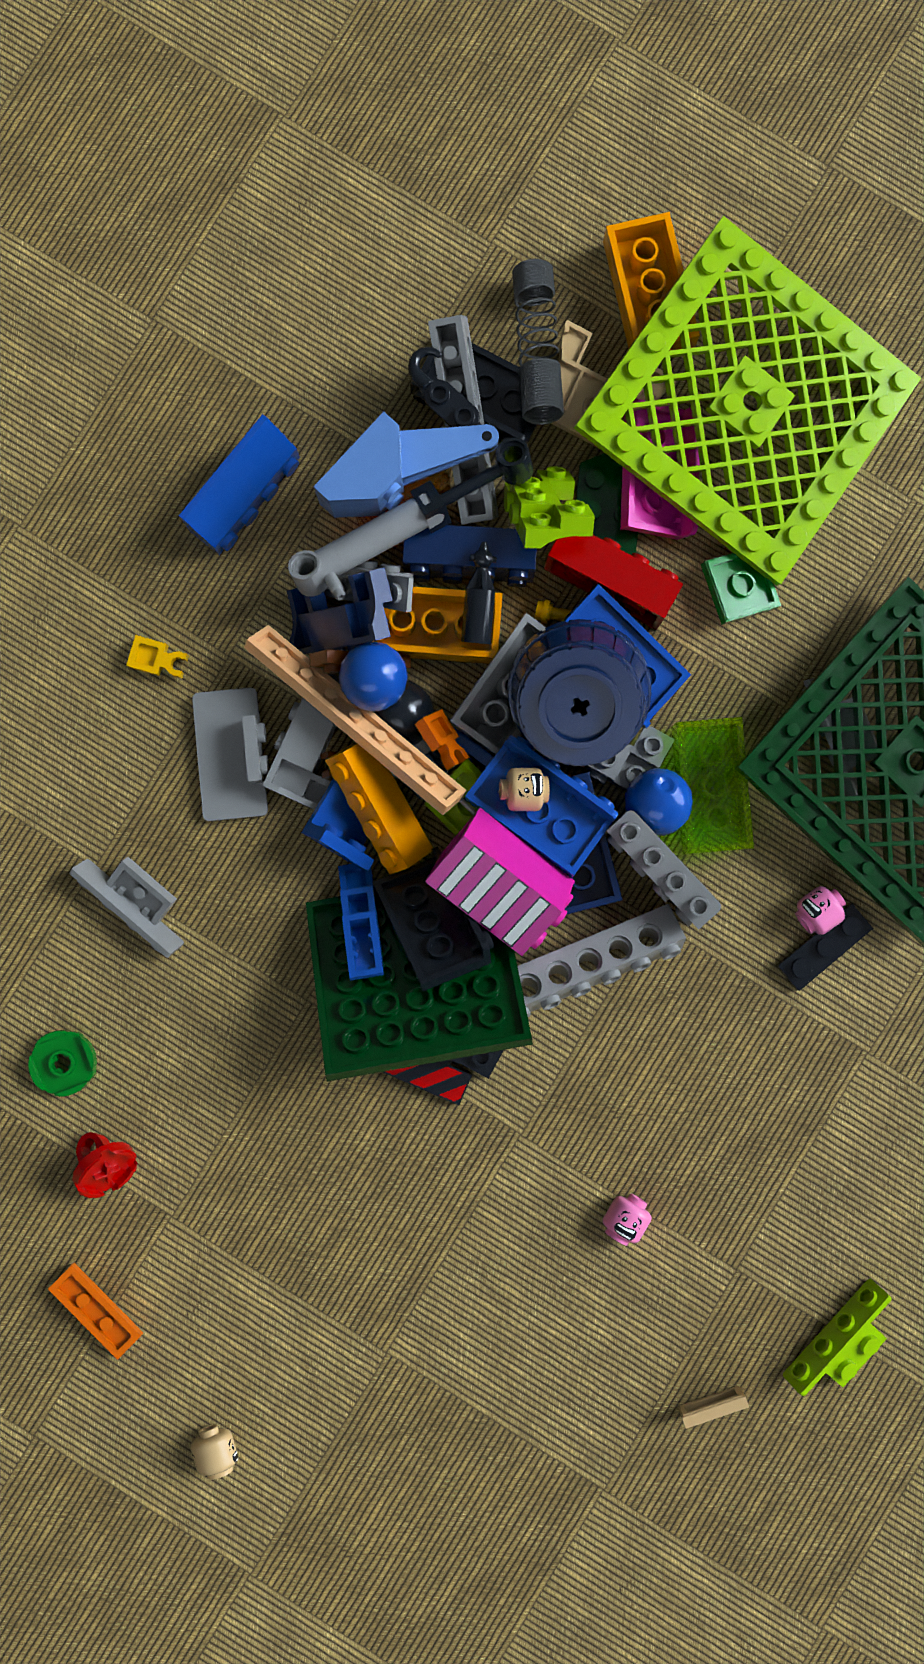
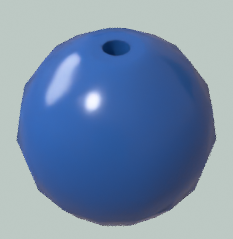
(373, 676)
(660, 800)

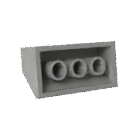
(485, 710)

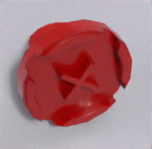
(104, 1167)

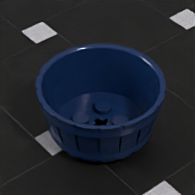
(585, 663)

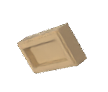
(713, 1406)

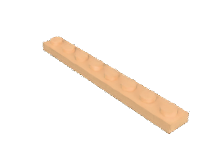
(360, 725)

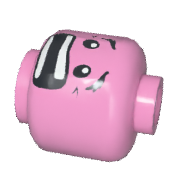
(820, 910)
(627, 1219)

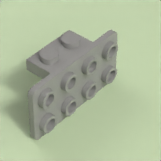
(230, 754)

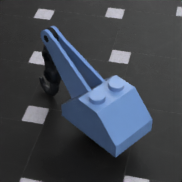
(385, 459)

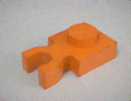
(441, 736)

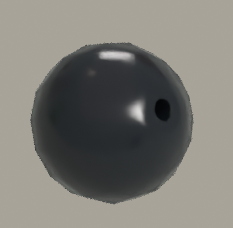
(408, 710)

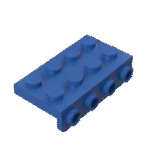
(665, 671)
(565, 826)

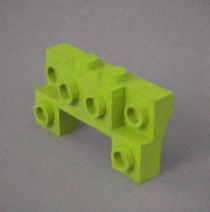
(539, 513)

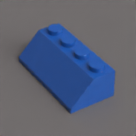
(240, 486)

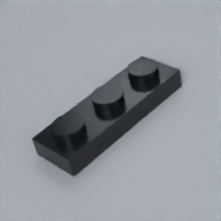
(822, 950)

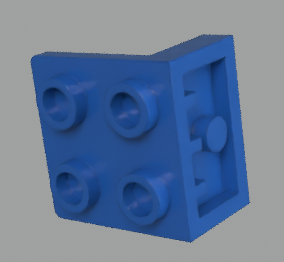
(338, 828)

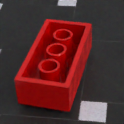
(626, 577)

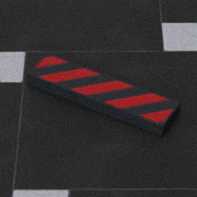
(436, 1079)

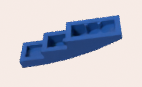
(360, 922)

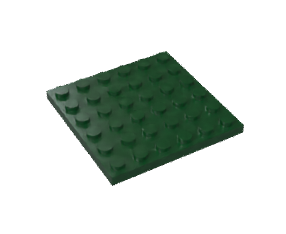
(390, 1020)

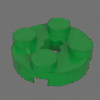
(53, 1079)

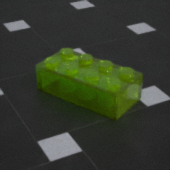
(707, 761)

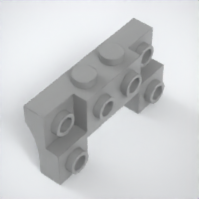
(300, 755)
(622, 768)

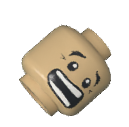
(524, 789)
(214, 1452)

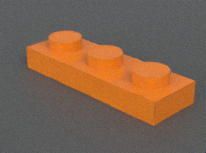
(95, 1311)

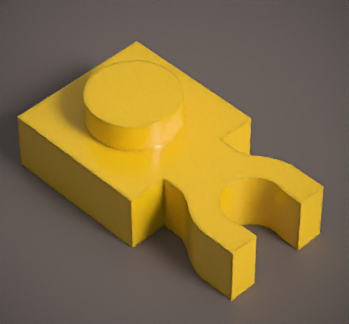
(152, 657)

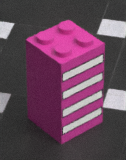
(502, 882)

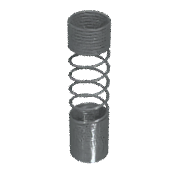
(540, 376)

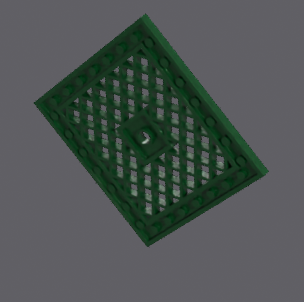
(805, 809)

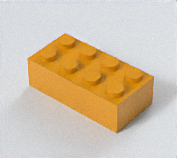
(643, 269)
(435, 628)

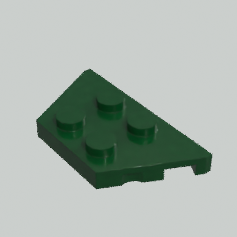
(601, 489)

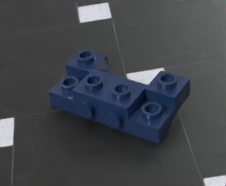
(344, 625)

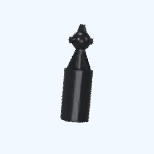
(479, 599)

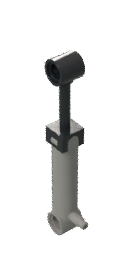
(422, 511)

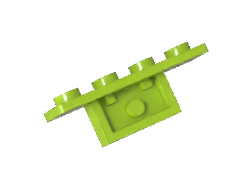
(843, 1343)

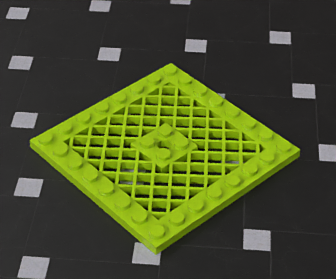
(824, 325)

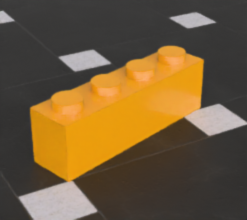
(379, 808)

